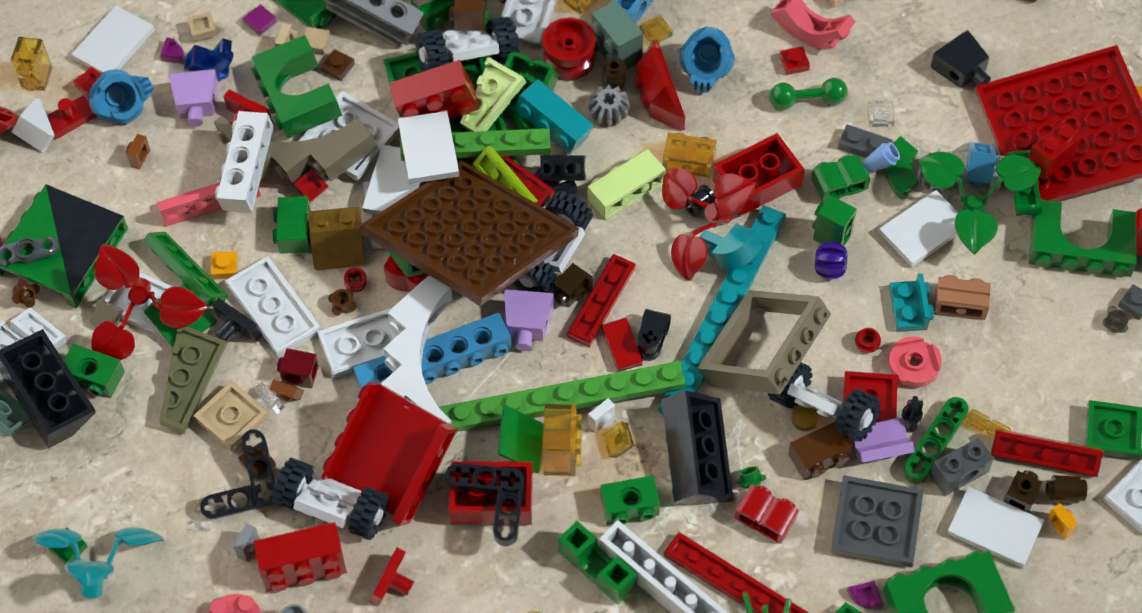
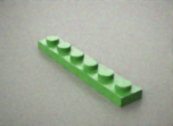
(503, 142)

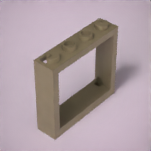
(717, 363)

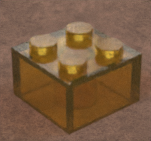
(561, 439)

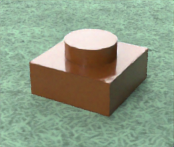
(138, 151)
(286, 391)

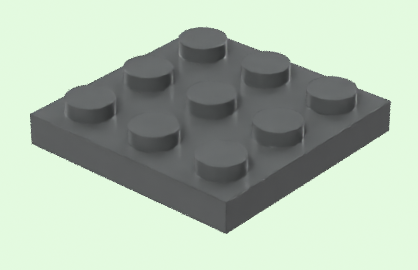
(877, 521)

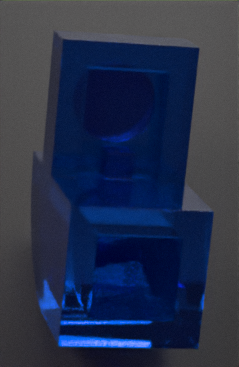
(202, 59)

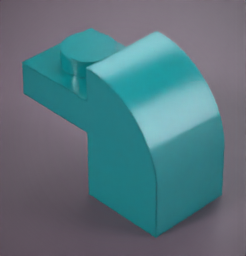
(735, 248)

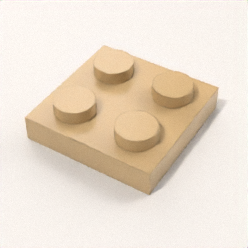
(231, 415)

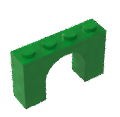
(300, 111)
(1052, 249)
(973, 574)

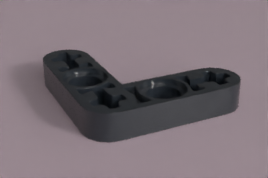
(251, 491)
(503, 492)

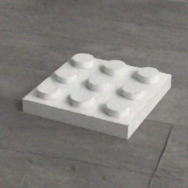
(382, 127)

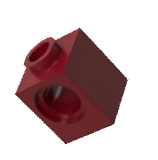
(298, 368)

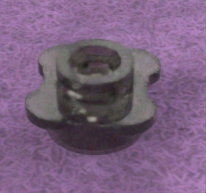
(1115, 325)

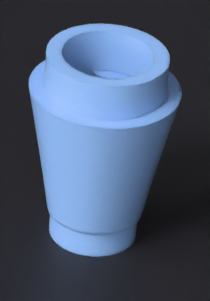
(881, 158)

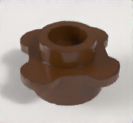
(19, 290)
(342, 295)

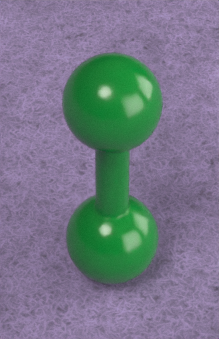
(784, 95)

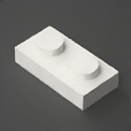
(31, 322)

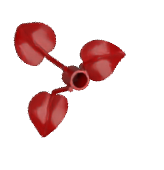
(732, 195)
(117, 268)

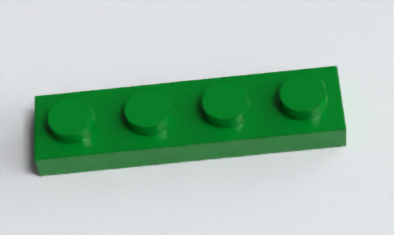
(185, 267)

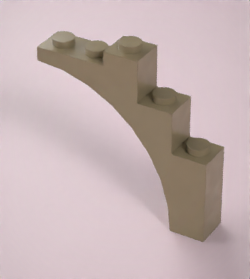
(326, 154)

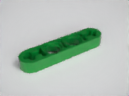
(939, 441)

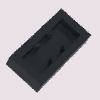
(234, 322)

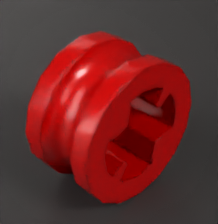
(352, 273)

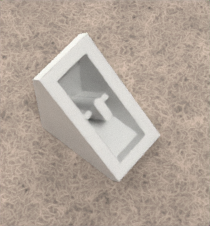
(34, 126)

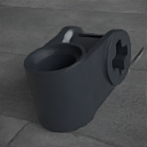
(653, 333)

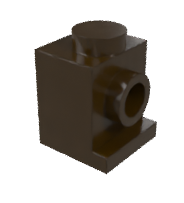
(572, 285)
(1023, 490)

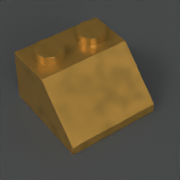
(336, 238)

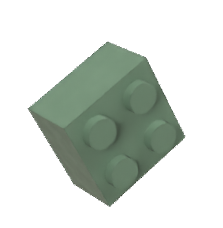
(617, 35)

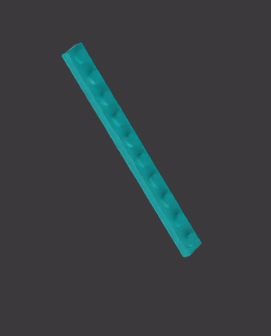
(727, 300)

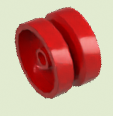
(569, 48)

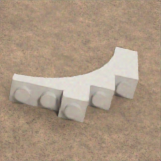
(412, 321)

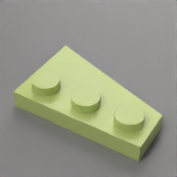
(493, 94)

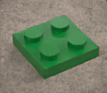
(1114, 429)

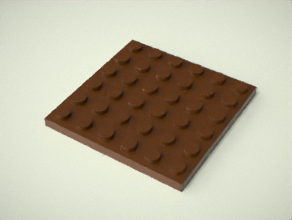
(470, 233)

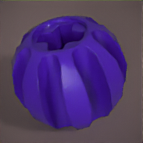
(831, 260)

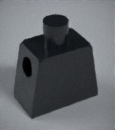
(962, 61)

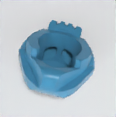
(706, 57)
(119, 96)

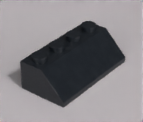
(45, 388)
(697, 449)

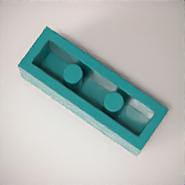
(551, 112)

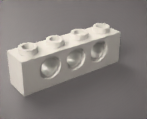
(253, 152)

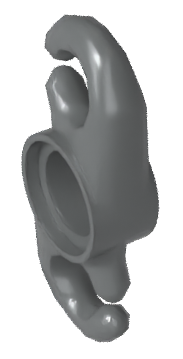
(37, 254)

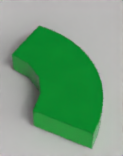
(901, 175)

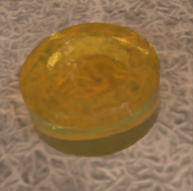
(804, 418)

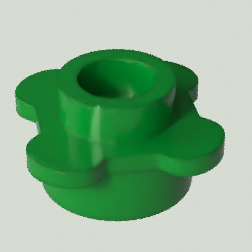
(750, 476)

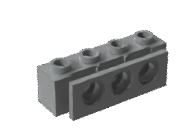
(387, 19)

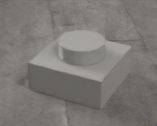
(245, 543)

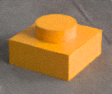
(224, 264)
(1062, 521)

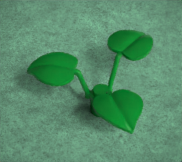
(971, 224)

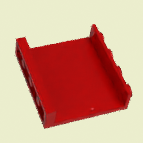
(390, 449)

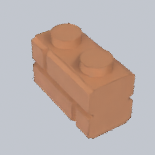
(962, 297)

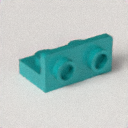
(911, 304)

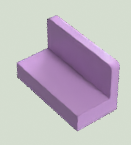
(884, 441)

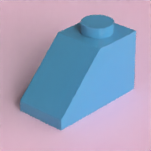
(980, 163)

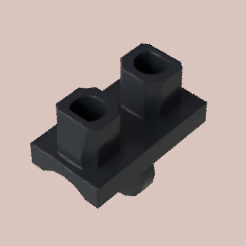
(562, 167)

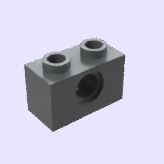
(961, 466)

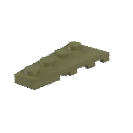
(190, 372)

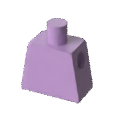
(195, 94)
(527, 316)

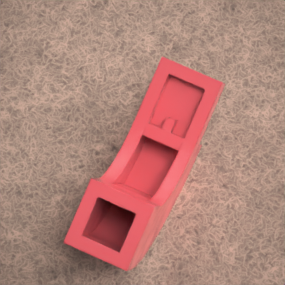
(808, 26)

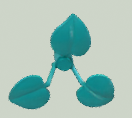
(92, 573)

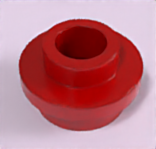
(868, 334)

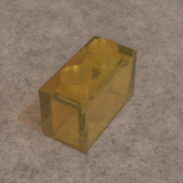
(31, 63)
(690, 153)

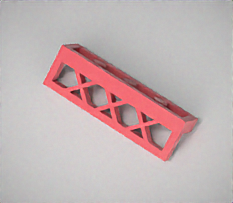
(190, 205)

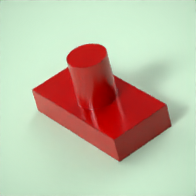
(237, 102)
(70, 115)
(392, 579)

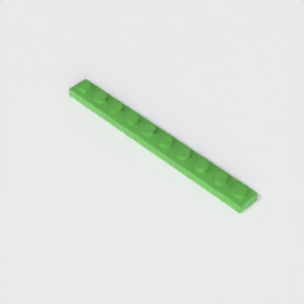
(581, 392)

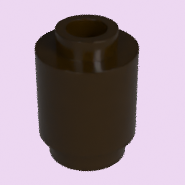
(614, 73)
(1066, 489)

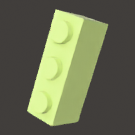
(625, 184)

